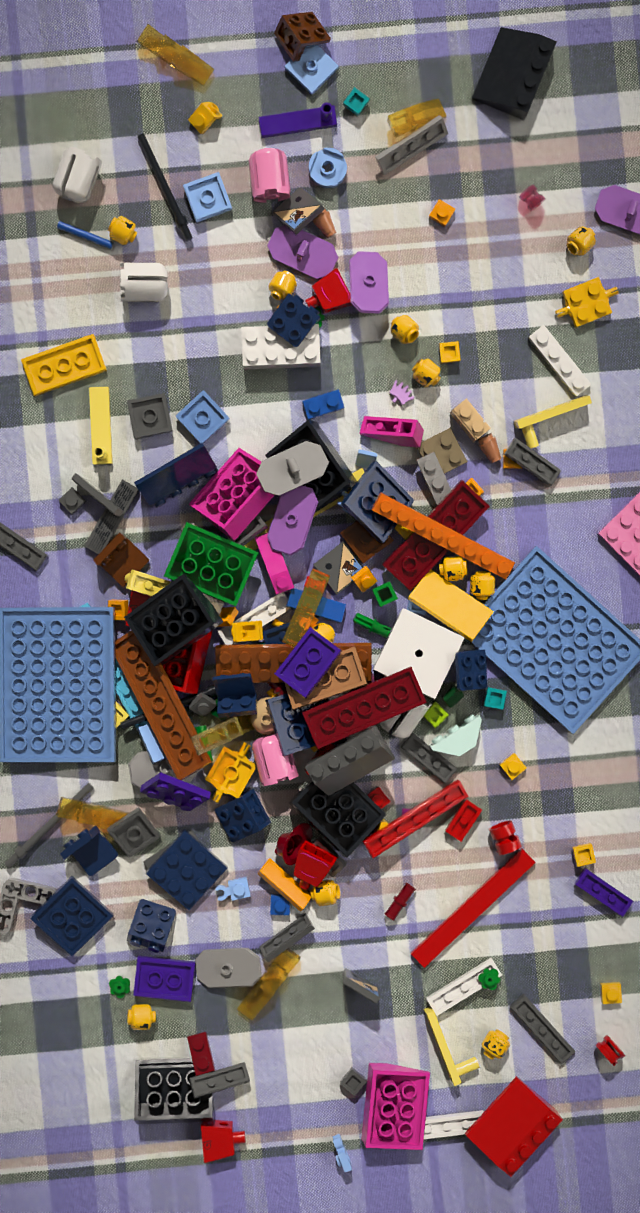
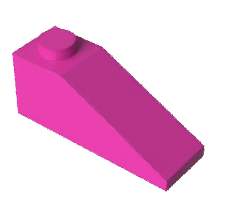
(393, 430)
(274, 565)

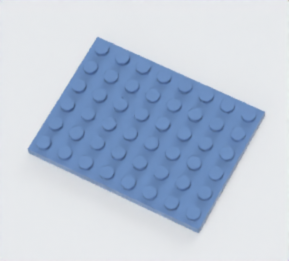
(556, 640)
(57, 684)

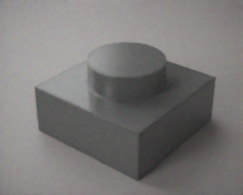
(72, 500)
(202, 705)
(353, 1081)

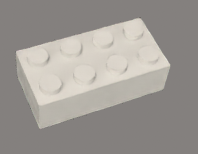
(268, 350)

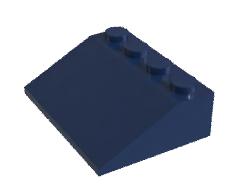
(176, 475)

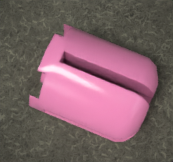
(269, 175)
(270, 762)

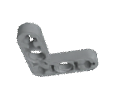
(14, 897)

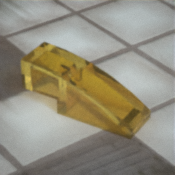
(415, 117)

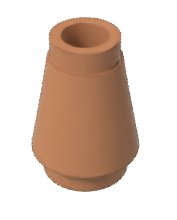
(325, 224)
(489, 447)

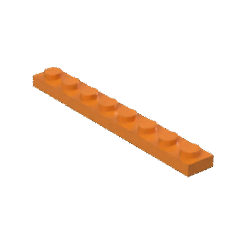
(442, 535)

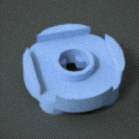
(338, 164)

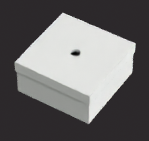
(422, 646)

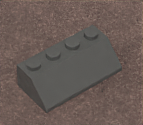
(350, 761)

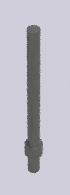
(21, 851)

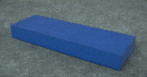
(326, 609)

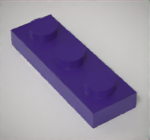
(603, 892)

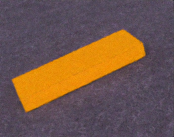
(284, 884)

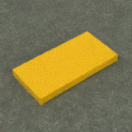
(64, 365)
(450, 605)

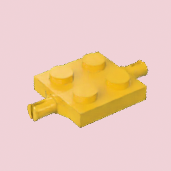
(587, 302)
(231, 772)

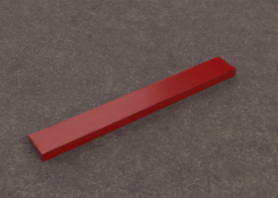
(472, 907)

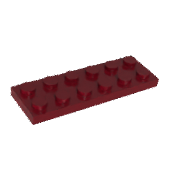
(419, 555)
(364, 707)

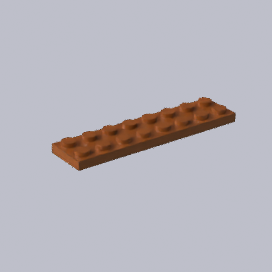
(265, 659)
(160, 707)

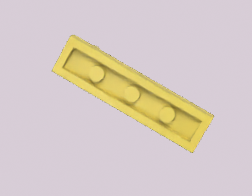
(526, 422)
(100, 425)
(144, 583)
(453, 1070)

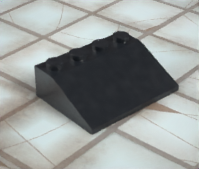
(514, 71)
(337, 474)
(173, 620)
(341, 817)
(166, 1094)

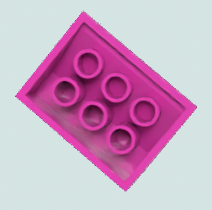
(233, 495)
(395, 1107)

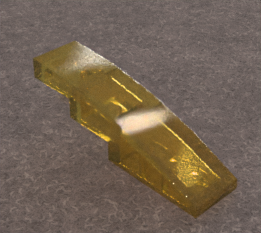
(175, 55)
(306, 607)
(221, 733)
(88, 813)
(268, 983)

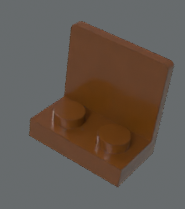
(299, 31)
(120, 558)

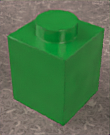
(384, 594)

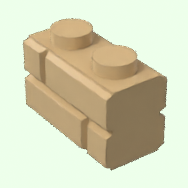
(470, 420)

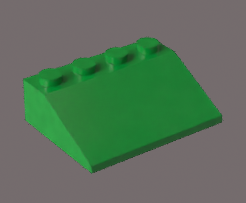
(211, 563)

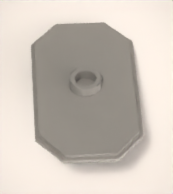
(292, 468)
(142, 769)
(228, 968)

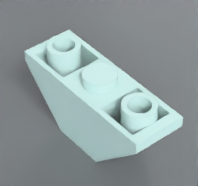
(460, 738)

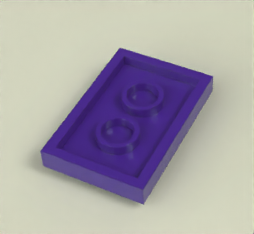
(308, 662)
(175, 792)
(164, 978)

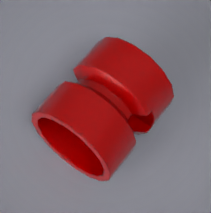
(505, 839)

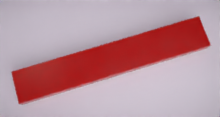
(415, 818)

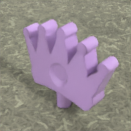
(400, 394)

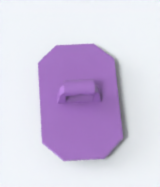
(619, 208)
(303, 252)
(368, 282)
(292, 520)

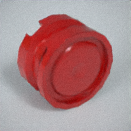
(608, 1051)

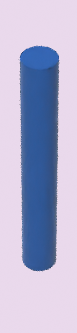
(85, 235)

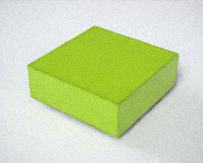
(435, 715)

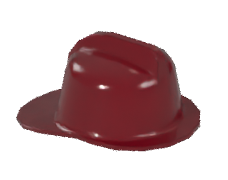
(290, 843)

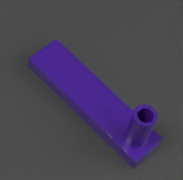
(298, 121)

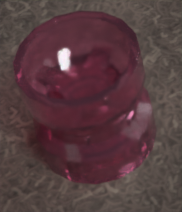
(532, 202)

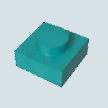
(356, 101)
(495, 698)

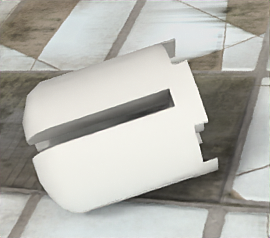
(76, 175)
(143, 282)
(407, 721)

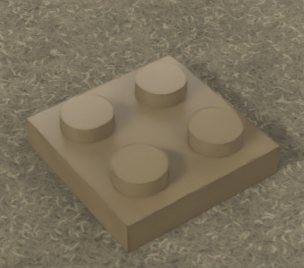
(446, 450)

